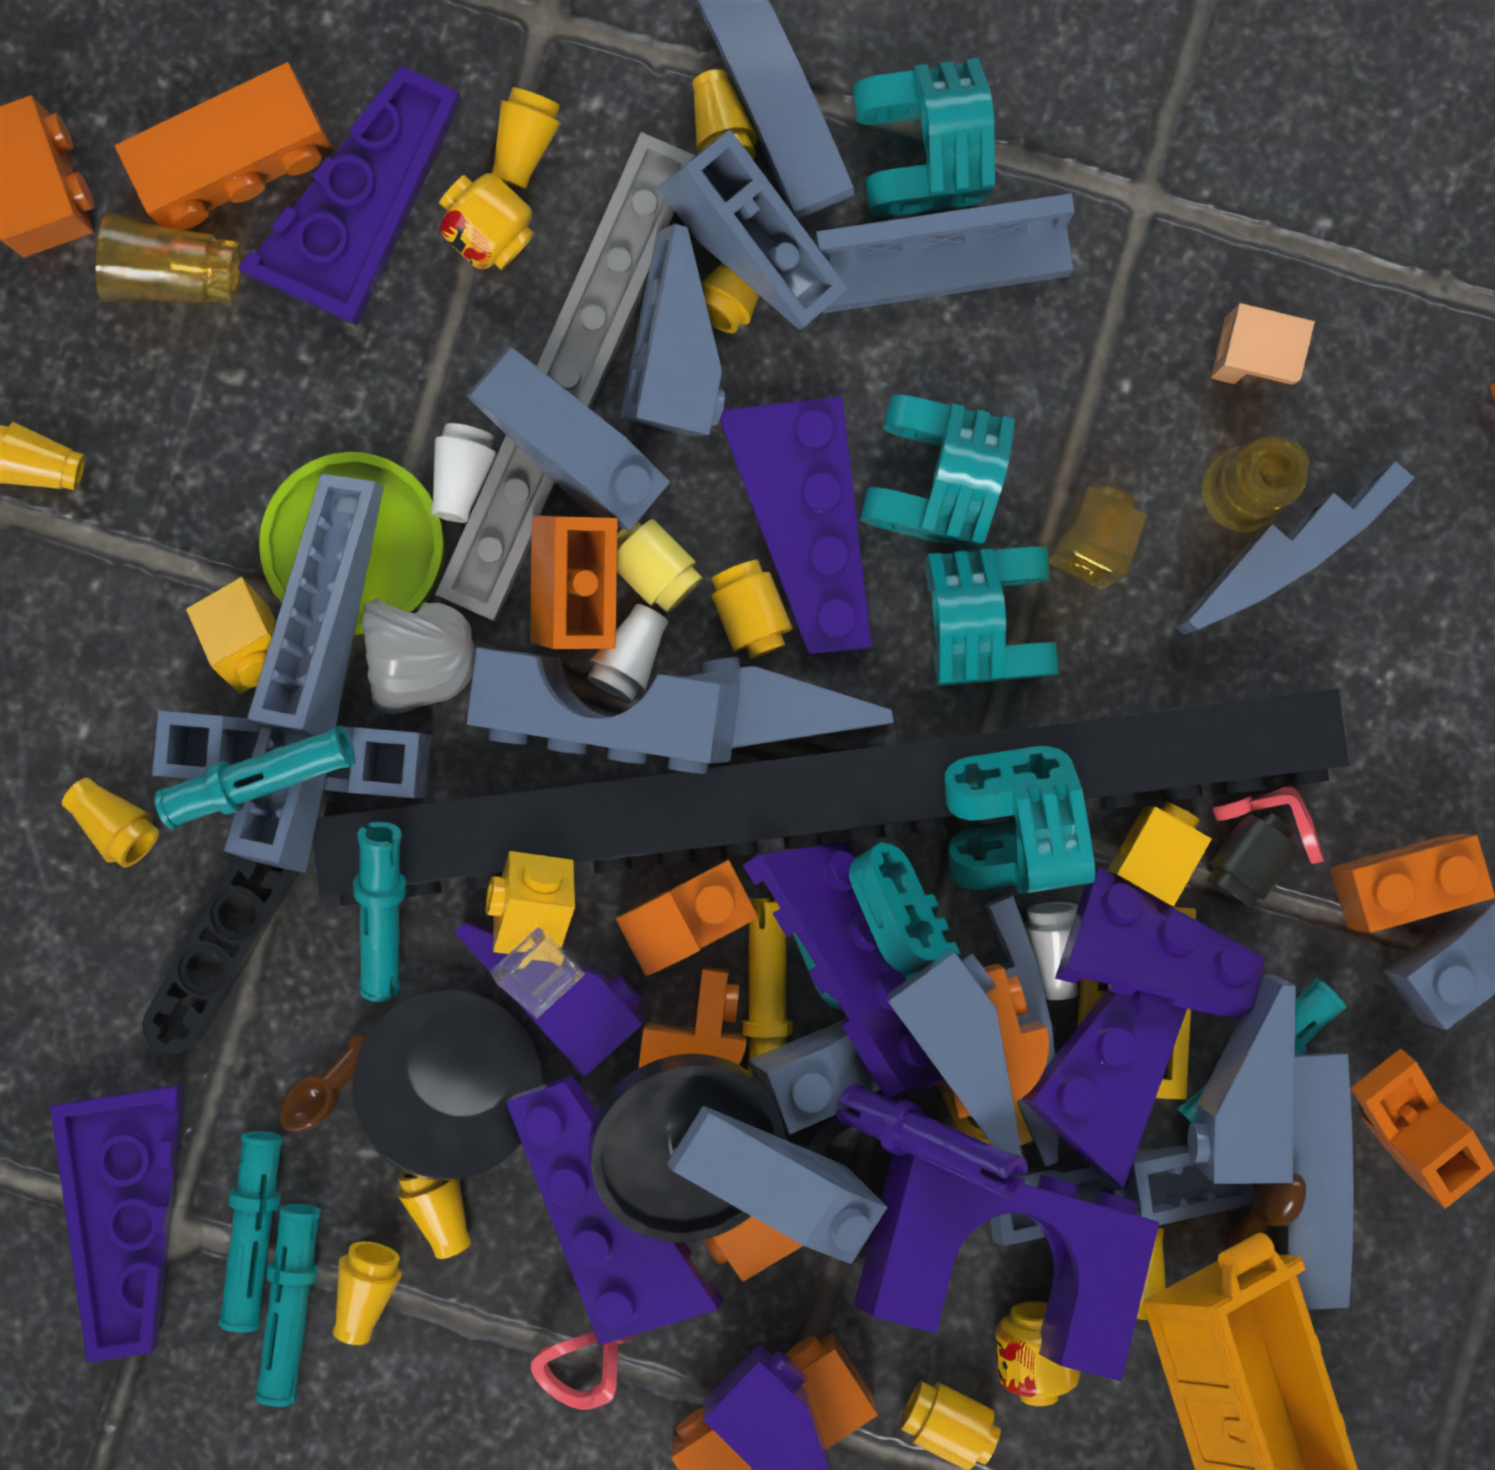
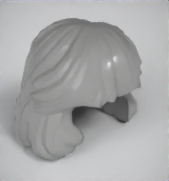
(416, 655)

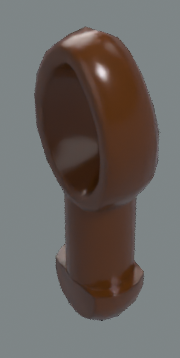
(317, 1095)
(1274, 1207)

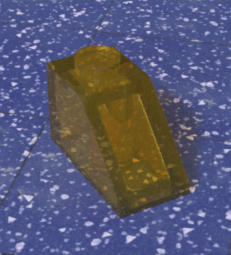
(1099, 537)

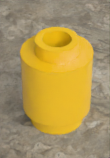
(750, 609)
(950, 1425)

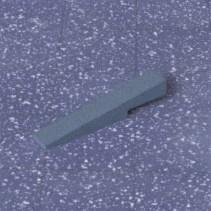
(308, 664)

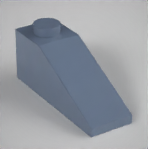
(752, 230)
(674, 353)
(568, 440)
(786, 709)
(1450, 968)
(961, 1035)
(811, 1076)
(1249, 1099)
(779, 1184)

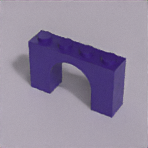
(1096, 1251)

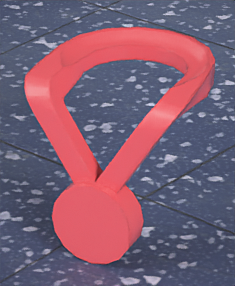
(1282, 795)
(595, 1397)

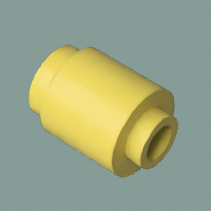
(655, 565)

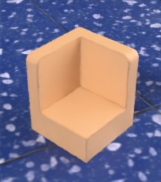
(1262, 345)

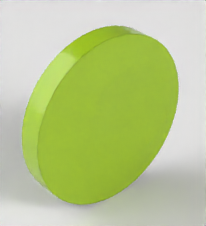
(407, 538)

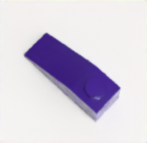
(586, 1019)
(768, 1415)

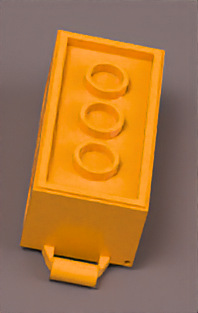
(1248, 1365)

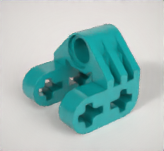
(956, 133)
(965, 479)
(972, 616)
(1051, 833)
(896, 912)

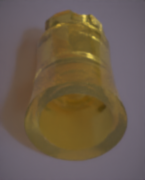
(164, 264)
(1238, 494)

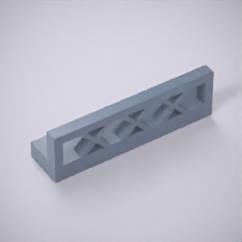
(950, 252)

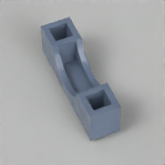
(676, 718)
(384, 759)

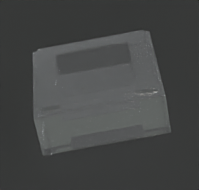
(537, 972)

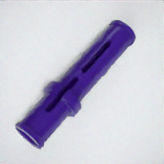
(907, 1130)

